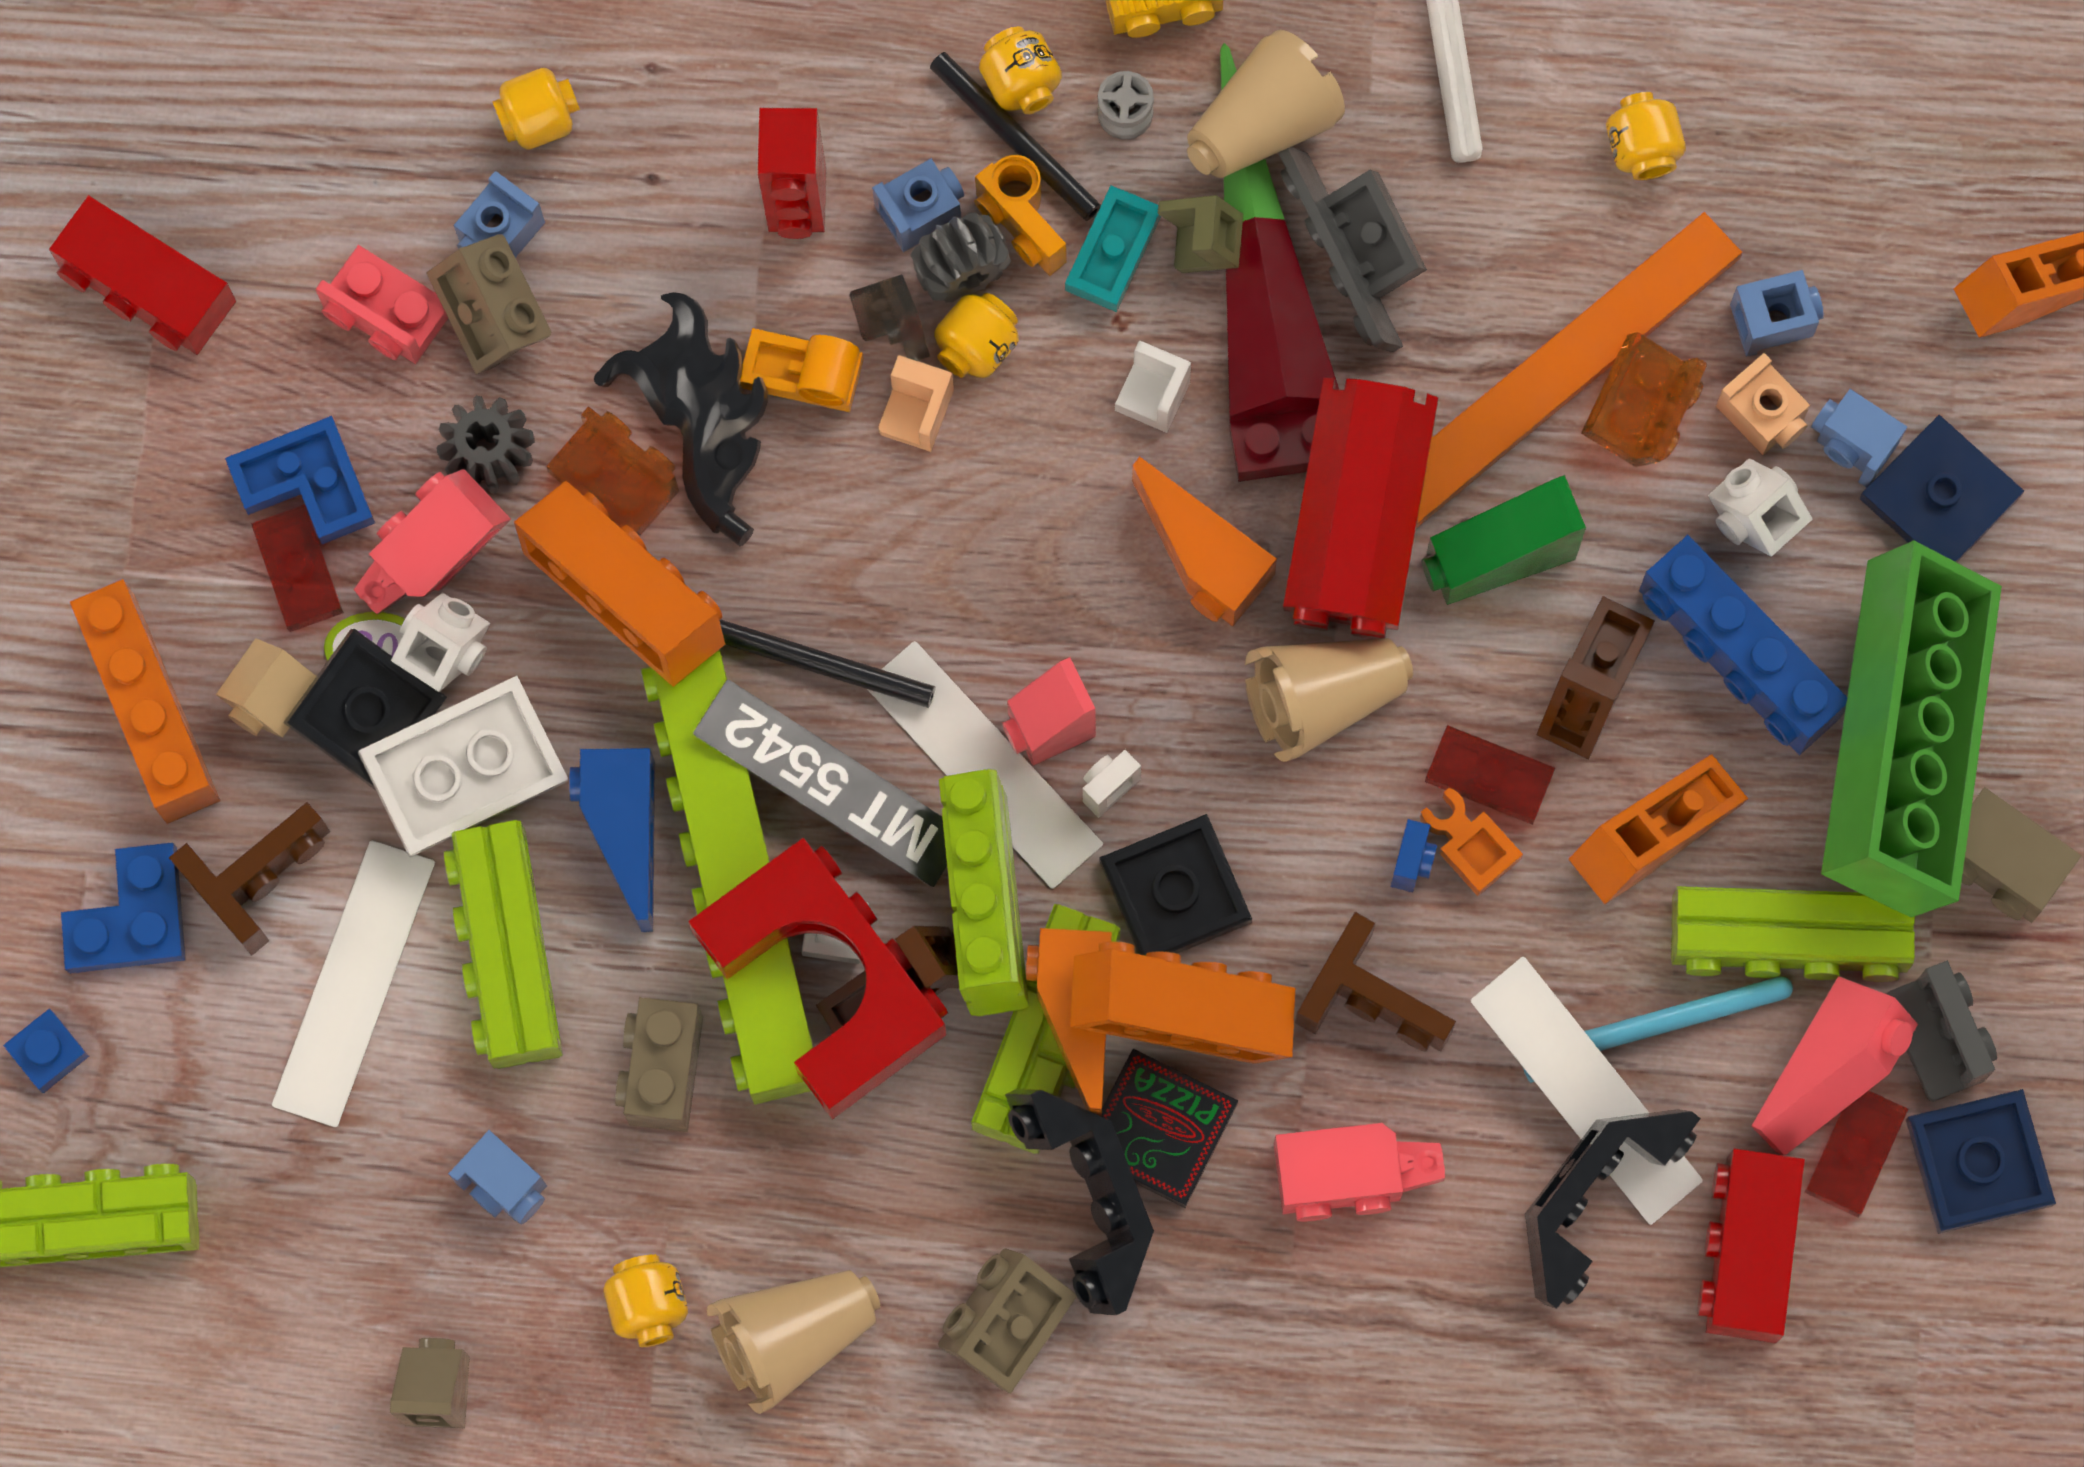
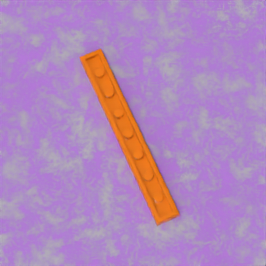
(1573, 359)

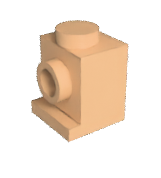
(1763, 427)

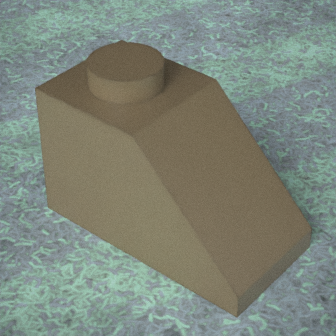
(431, 1385)

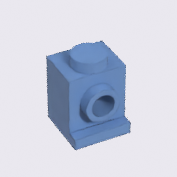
(519, 212)
(912, 219)
(1782, 293)
(1858, 434)
(500, 1179)

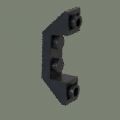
(1555, 1262)
(1110, 1269)

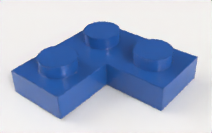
(305, 464)
(143, 926)

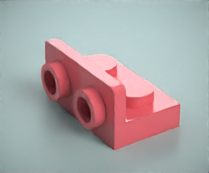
(384, 304)

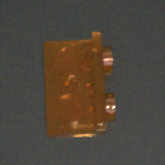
(1644, 401)
(618, 472)

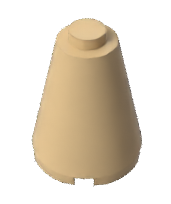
(1265, 107)
(1322, 688)
(790, 1331)

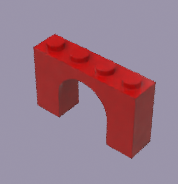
(801, 896)

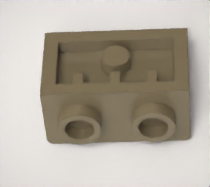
(488, 302)
(1006, 1318)

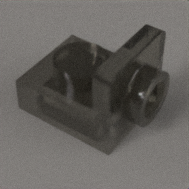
(890, 311)

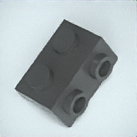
(1946, 1044)

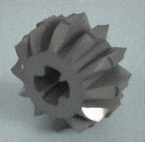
(960, 257)
(494, 426)

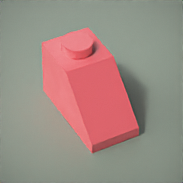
(1051, 714)

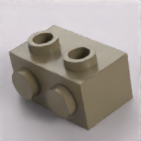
(2014, 858)
(662, 1064)

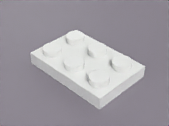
(463, 766)

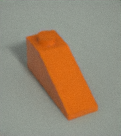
(2024, 284)
(1210, 555)
(1656, 828)
(1052, 968)

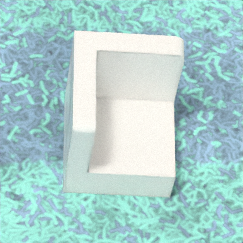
(1154, 387)

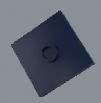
(1942, 492)
(1980, 1161)

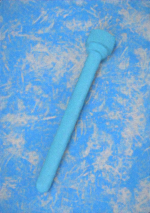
(1689, 1014)

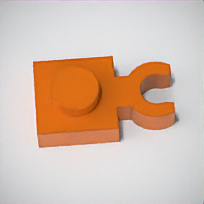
(1476, 848)

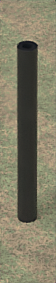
(1015, 135)
(827, 664)

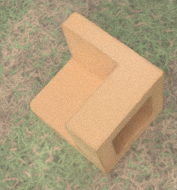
(916, 403)

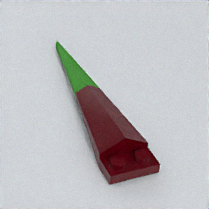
(1271, 333)

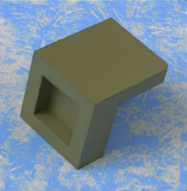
(1206, 233)

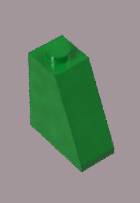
(1506, 542)

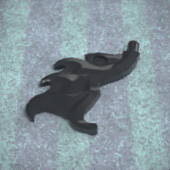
(706, 401)

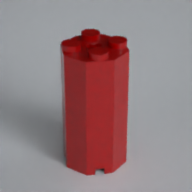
(1360, 507)

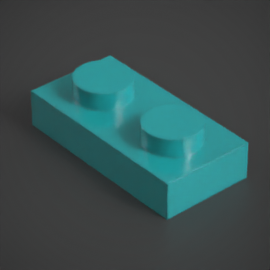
(1113, 248)

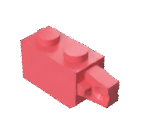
(432, 541)
(1351, 1168)

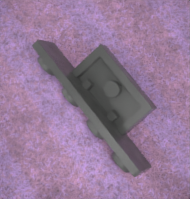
(1363, 239)

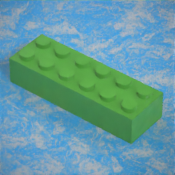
(1912, 730)

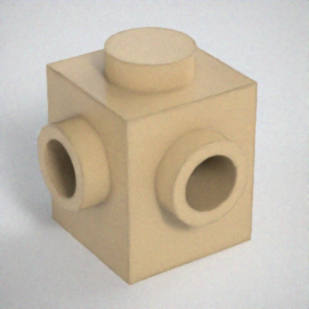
(265, 688)

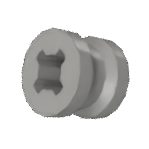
(1125, 91)

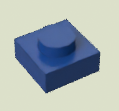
(1414, 857)
(46, 1050)

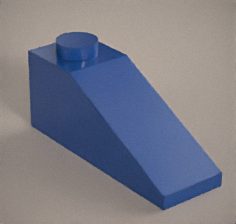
(619, 807)

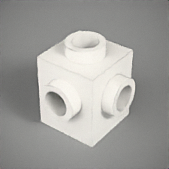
(1759, 507)
(441, 641)

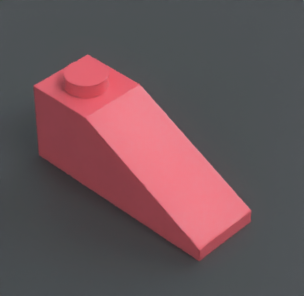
(1836, 1062)

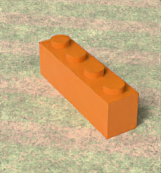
(621, 582)
(145, 701)
(1182, 1004)

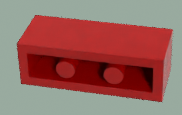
(792, 171)
(141, 277)
(1752, 1245)

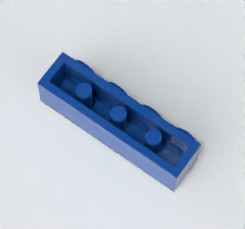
(1742, 645)

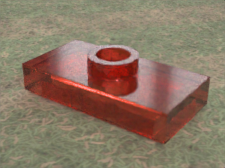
(297, 568)
(1490, 774)
(1856, 1152)

